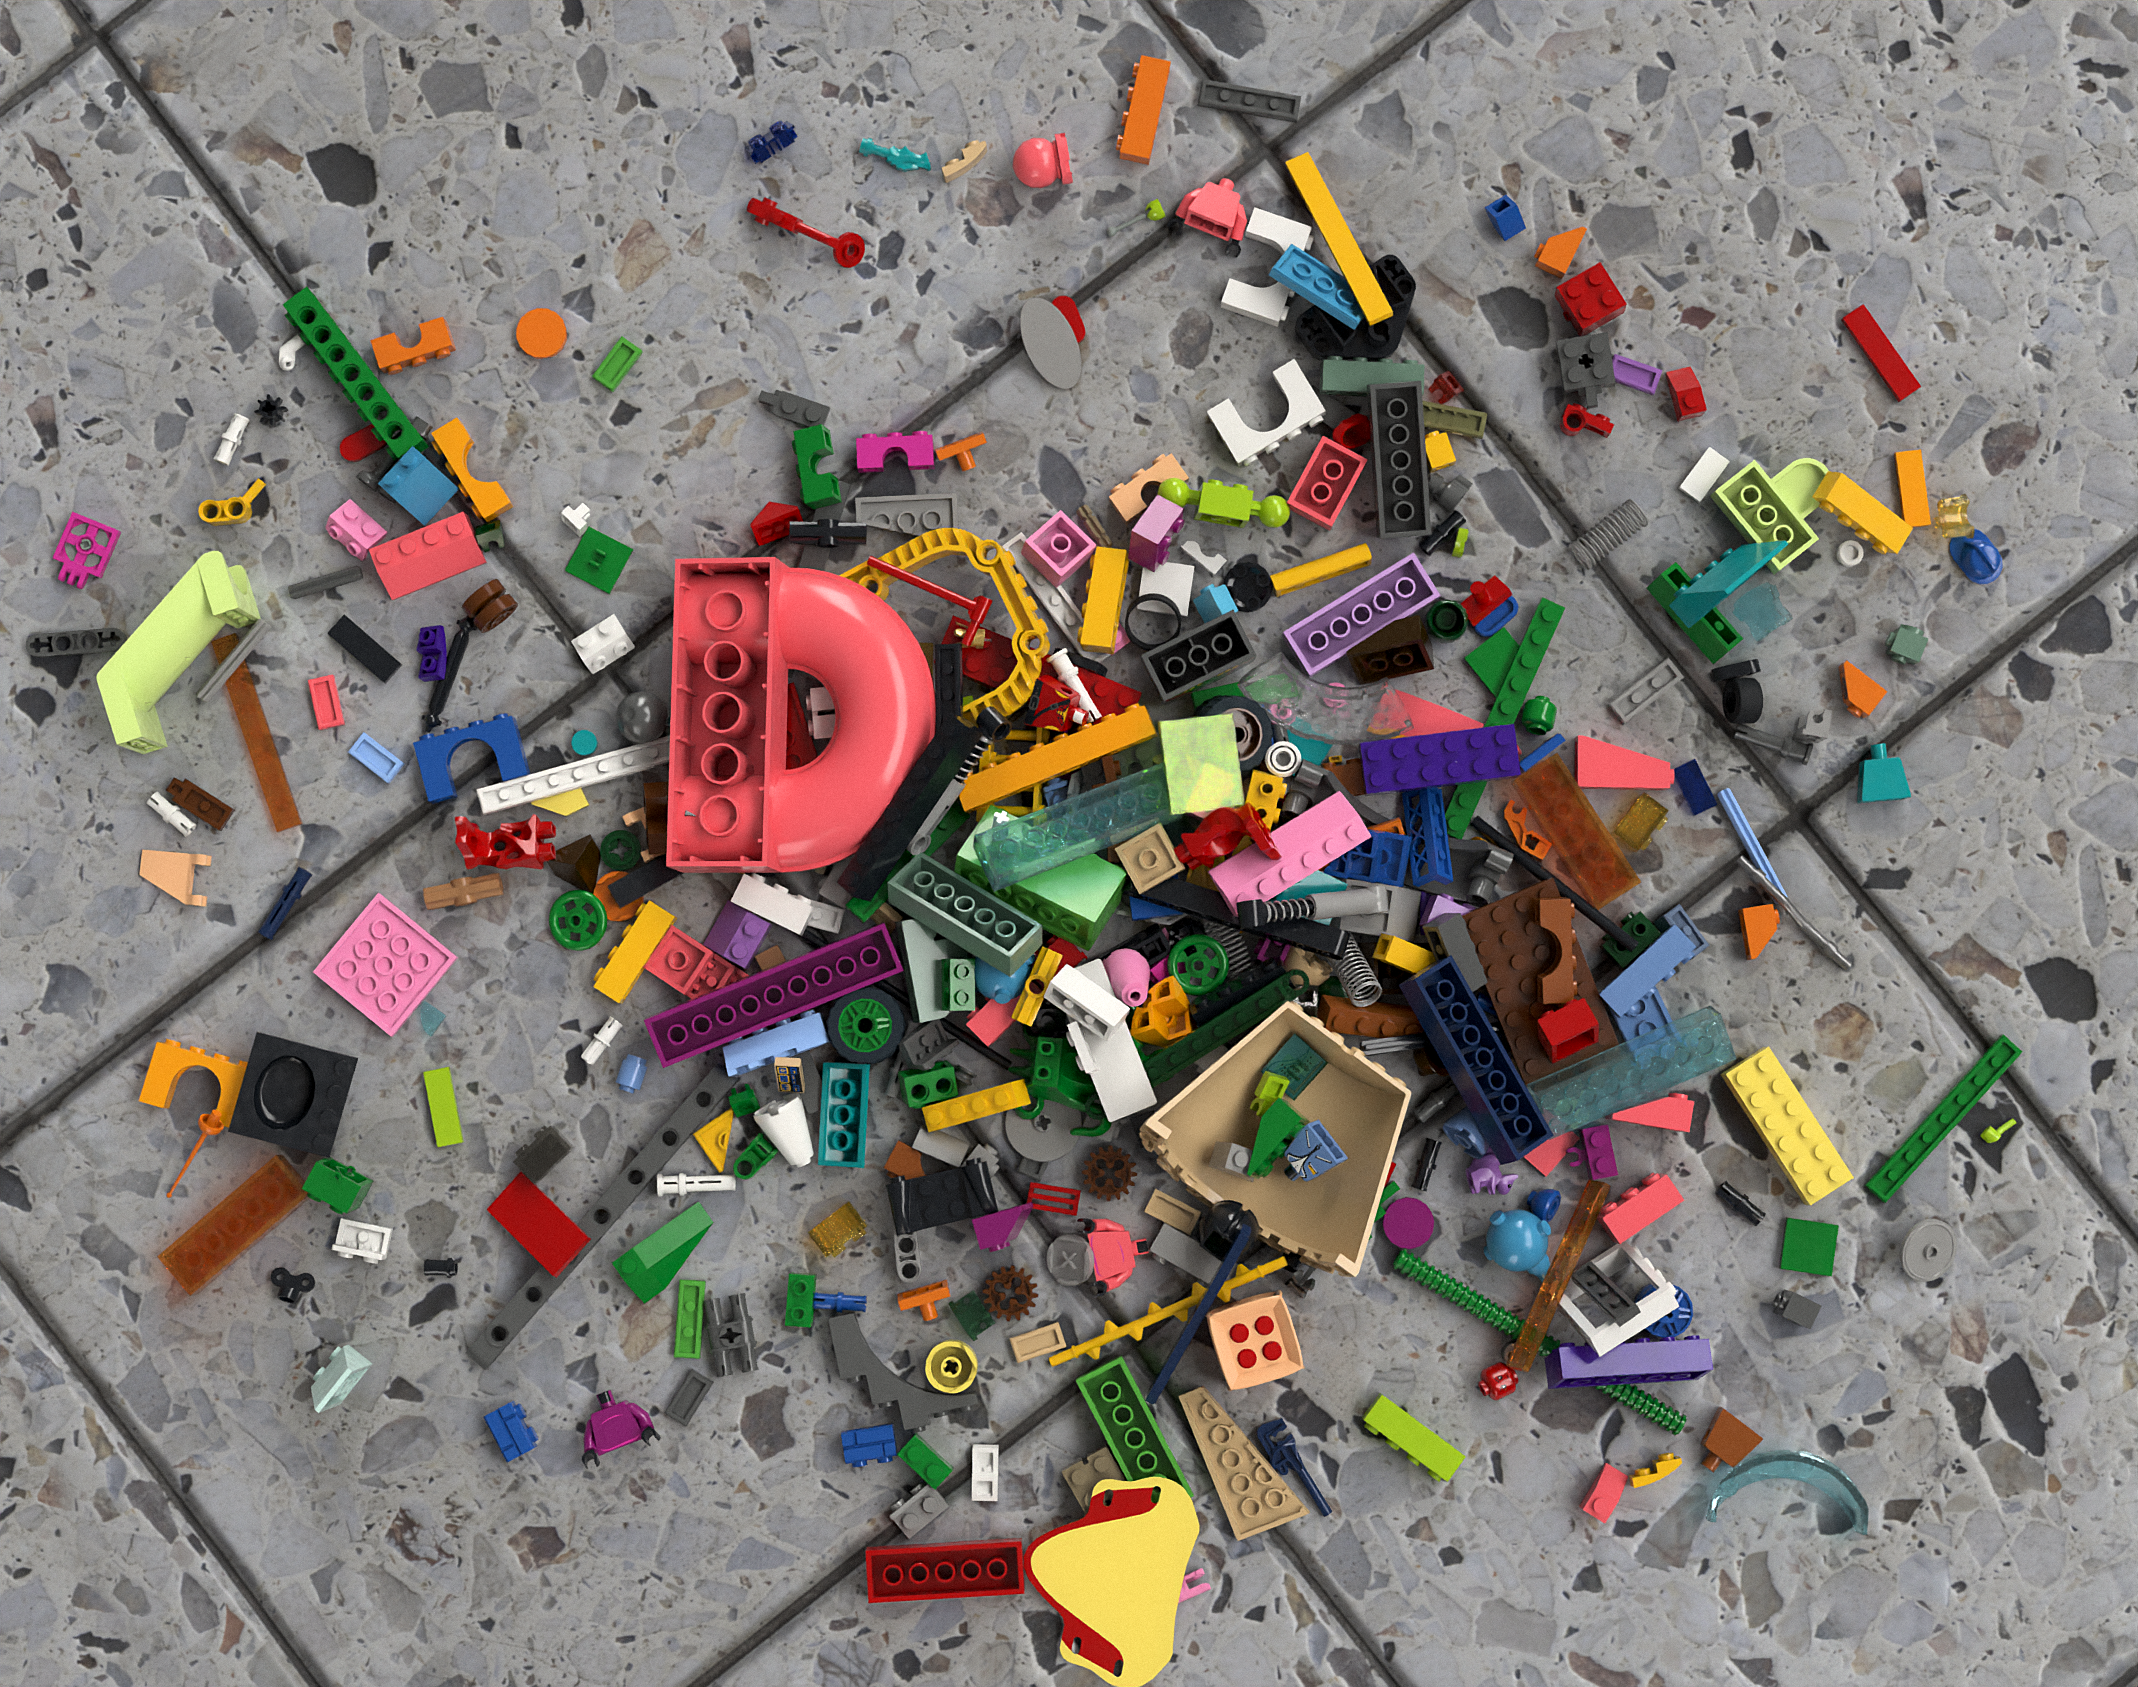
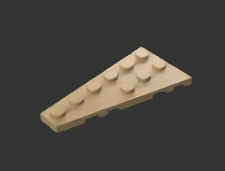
(1245, 1481)

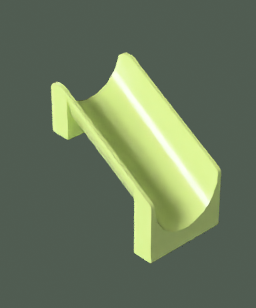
(169, 644)

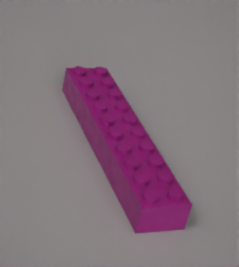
(773, 994)

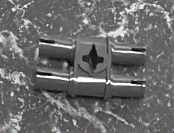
(743, 1342)

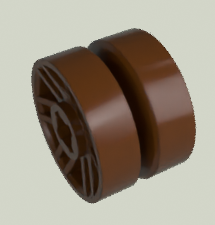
(489, 606)

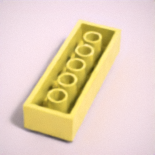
(1787, 1126)

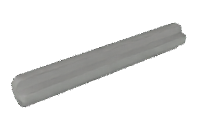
(233, 660)

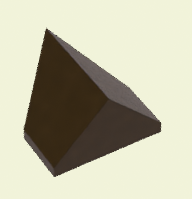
(578, 863)

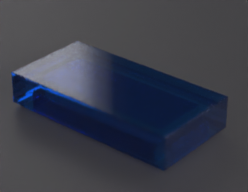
(1694, 787)

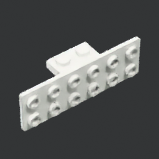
(1114, 1063)

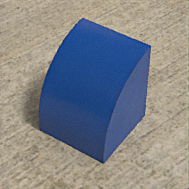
(1505, 217)

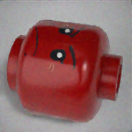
(1498, 1381)

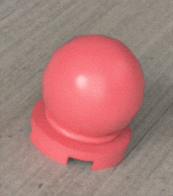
(1042, 162)

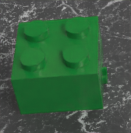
(337, 1187)

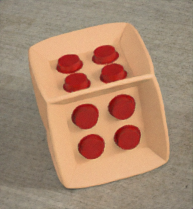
(1254, 1340)

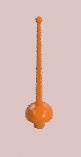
(209, 1125)

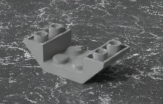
(1398, 921)

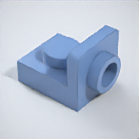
(1056, 791)

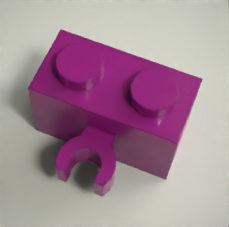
(1596, 1152)

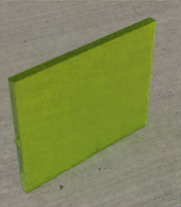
(1201, 764)

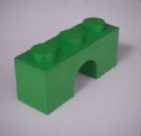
(810, 447)

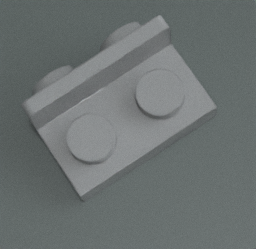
(918, 1509)

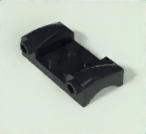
(941, 1197)

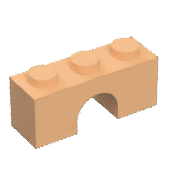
(1128, 499)

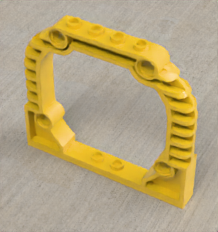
(1011, 586)

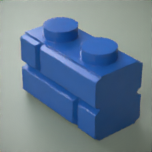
(511, 1431)
(869, 1444)

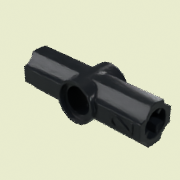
(828, 533)

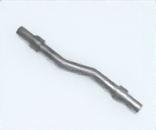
(1828, 948)

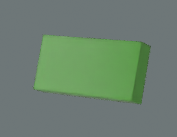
(617, 364)

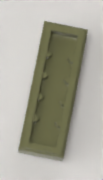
(1454, 420)

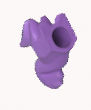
(1487, 1173)

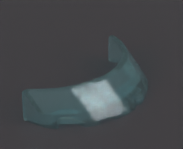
(1800, 1467)

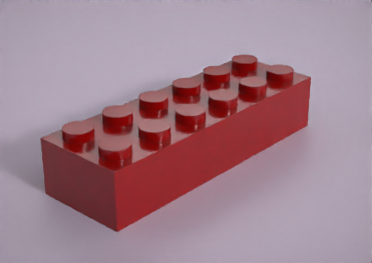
(945, 1570)

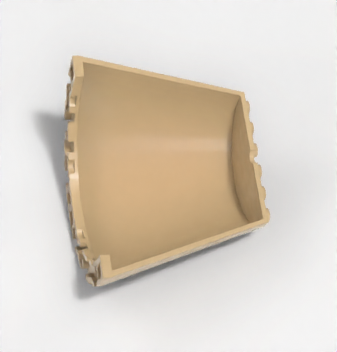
(1351, 1097)

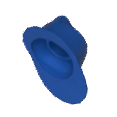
(1977, 557)

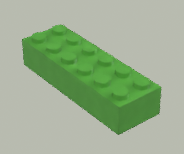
(1129, 1425)

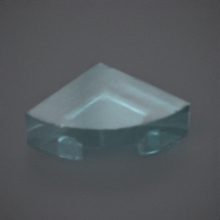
(431, 1018)

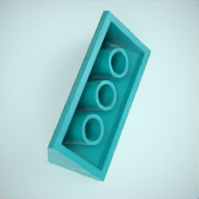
(843, 1115)

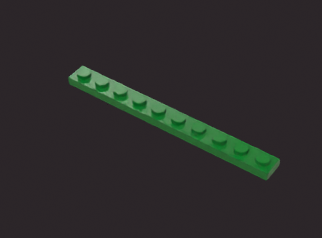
(1507, 704)

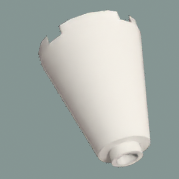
(787, 1128)

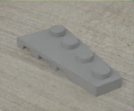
(909, 513)

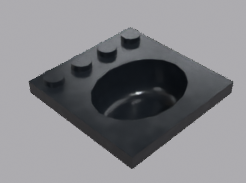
(293, 1094)

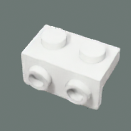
(603, 644)
(362, 1240)

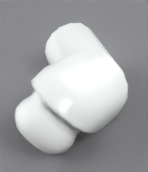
(287, 353)

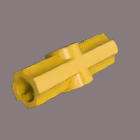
(1043, 970)

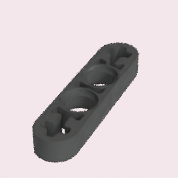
(76, 639)

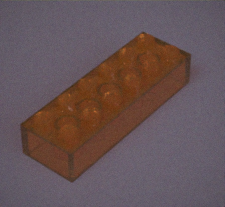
(1575, 832)
(235, 1225)

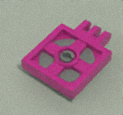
(85, 549)

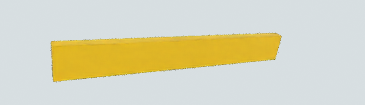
(1339, 239)

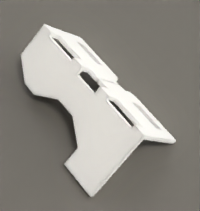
(1211, 564)

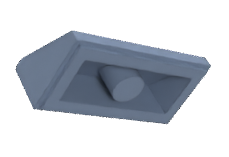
(1684, 923)

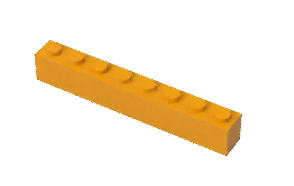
(1057, 758)

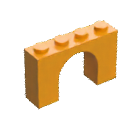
(171, 1061)

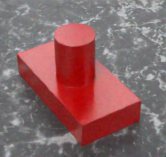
(1485, 599)

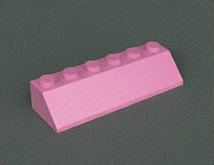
(1305, 847)

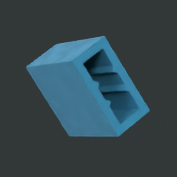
(418, 486)

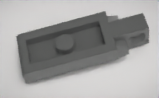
(795, 408)

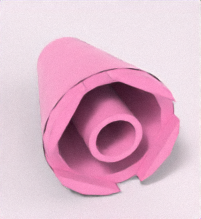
(1128, 976)

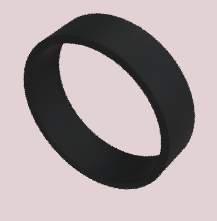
(1147, 597)

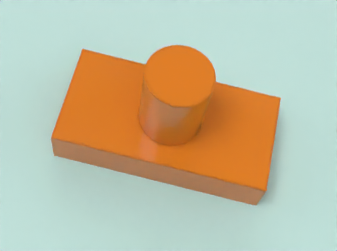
(962, 450)
(924, 1298)

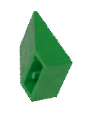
(1275, 1133)

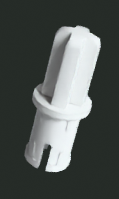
(601, 1040)

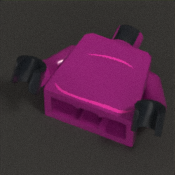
(615, 1427)

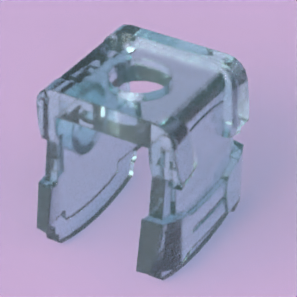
(1762, 610)

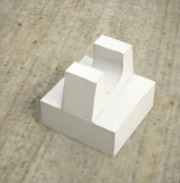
(576, 518)

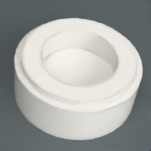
(1849, 553)

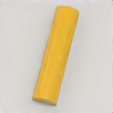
(1321, 569)

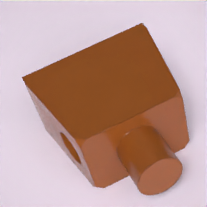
(1727, 1440)

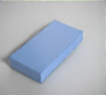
(376, 757)

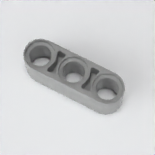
(907, 1257)

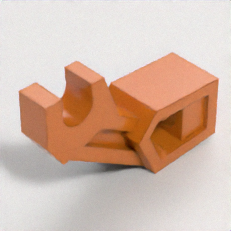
(1516, 825)

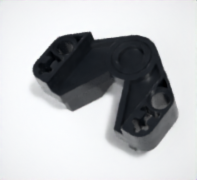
(1366, 341)

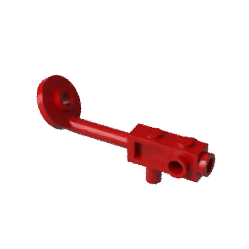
(766, 211)

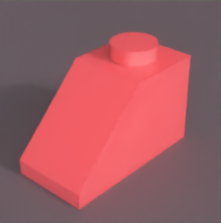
(1604, 1493)

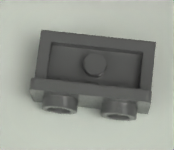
(926, 1045)

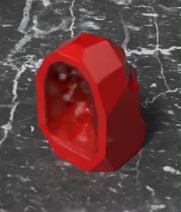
(1352, 431)

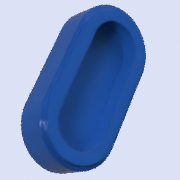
(1497, 618)

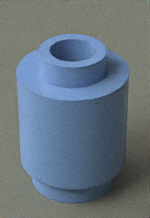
(631, 1073)

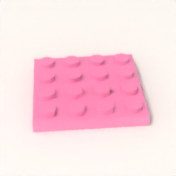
(385, 964)

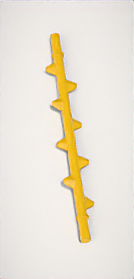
(1156, 1313)

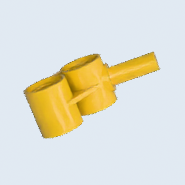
(226, 507)

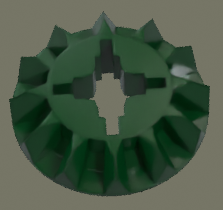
(611, 842)

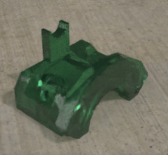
(972, 1314)

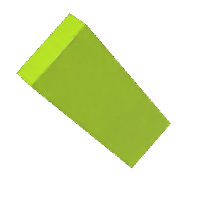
(443, 1107)

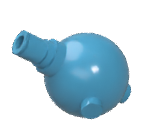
(998, 985)
(1518, 1242)

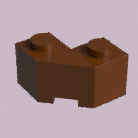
(656, 810)

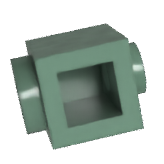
(1906, 644)

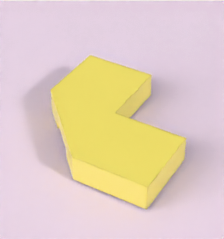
(564, 803)

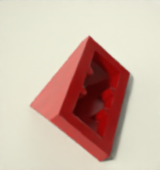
(774, 522)

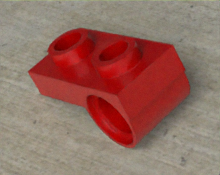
(1598, 424)

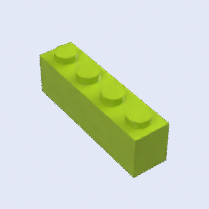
(1413, 1437)

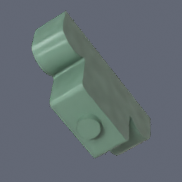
(923, 967)

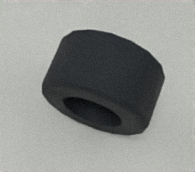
(1742, 700)

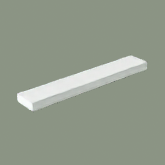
(1054, 599)

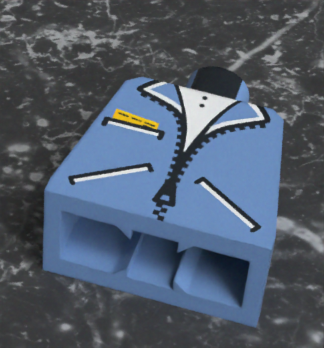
(1313, 1153)

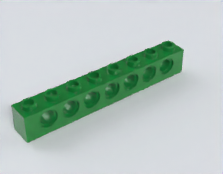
(306, 304)

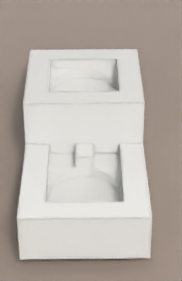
(985, 1472)

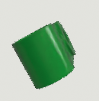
(755, 1156)

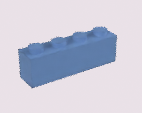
(1647, 970)

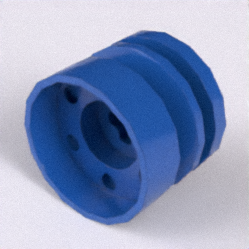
(1676, 1321)

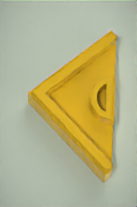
(715, 1138)

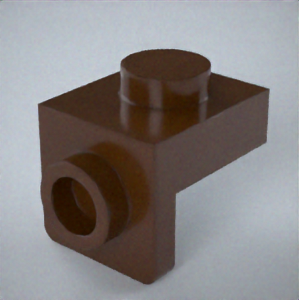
(1111, 769)

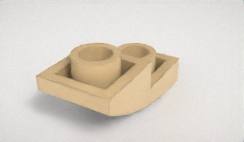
(971, 156)

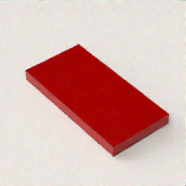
(799, 744)
(538, 1224)

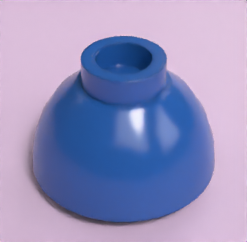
(1544, 1203)

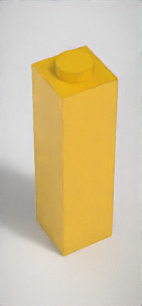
(1402, 954)

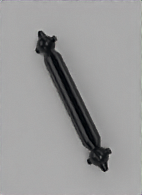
(453, 663)

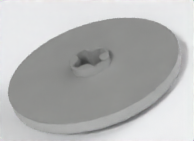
(1043, 1144)

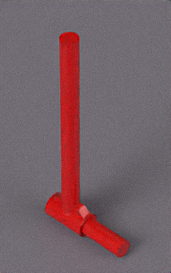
(976, 608)

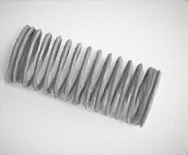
(1579, 550)
(1230, 947)
(1355, 991)

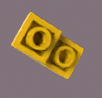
(1662, 1467)

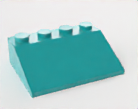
(1722, 579)

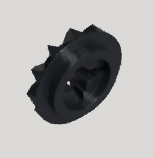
(1182, 929)

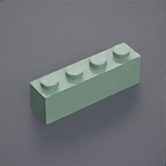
(1353, 376)

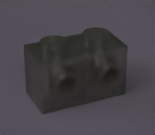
(543, 1153)

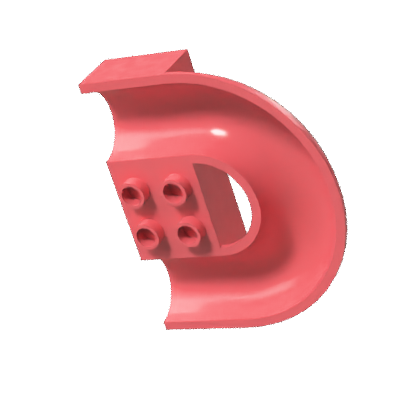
(731, 655)

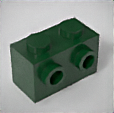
(1637, 927)

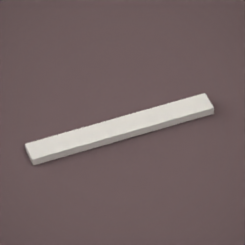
(574, 775)

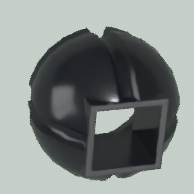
(1225, 1221)

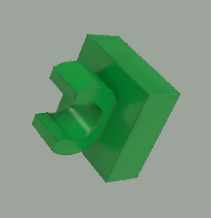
(744, 1102)

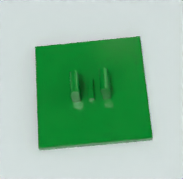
(599, 560)

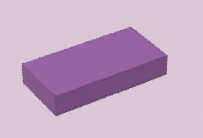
(1635, 374)

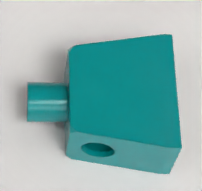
(1881, 778)

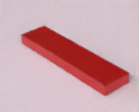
(1881, 353)

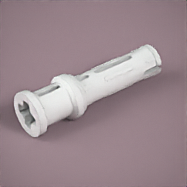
(1068, 674)
(683, 1184)

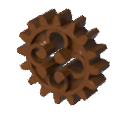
(1124, 1173)
(1015, 1307)

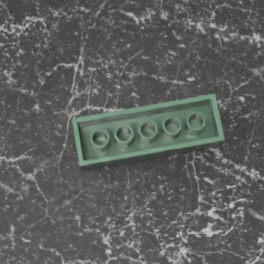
(965, 914)

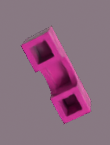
(874, 449)

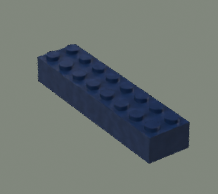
(1476, 1060)

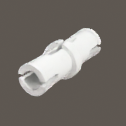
(231, 439)
(171, 814)

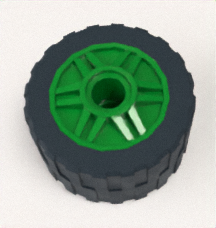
(845, 1025)

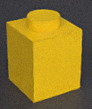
(1438, 451)

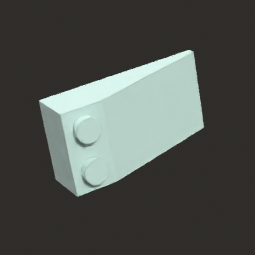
(338, 1378)

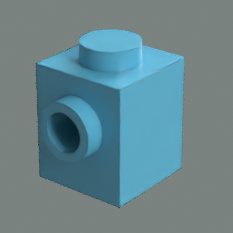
(1214, 602)

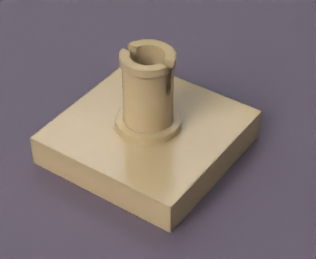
(1149, 858)

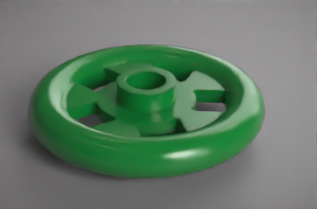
(598, 917)
(1201, 943)

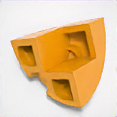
(1164, 1015)

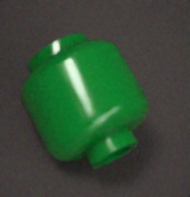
(1539, 715)

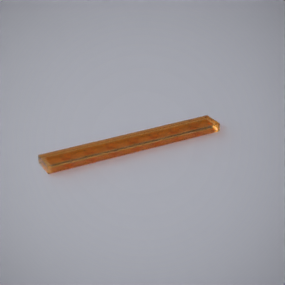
(259, 739)
(1558, 1276)

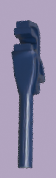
(1286, 1456)

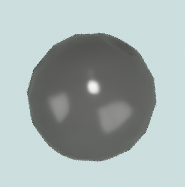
(641, 717)

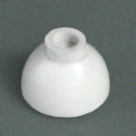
(1283, 759)

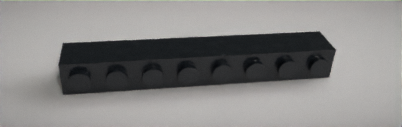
(910, 807)

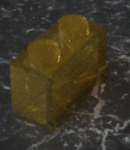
(1640, 822)
(839, 1229)

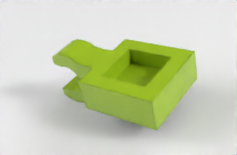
(1268, 1091)

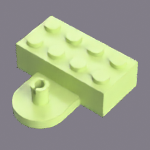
(1773, 507)

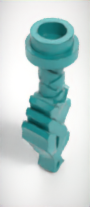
(900, 158)

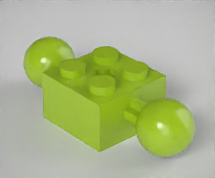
(1226, 504)

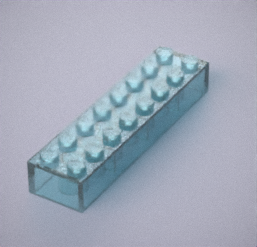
(1074, 828)
(1632, 1071)

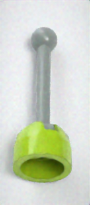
(1152, 211)

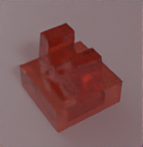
(1448, 385)

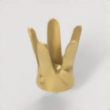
(978, 640)

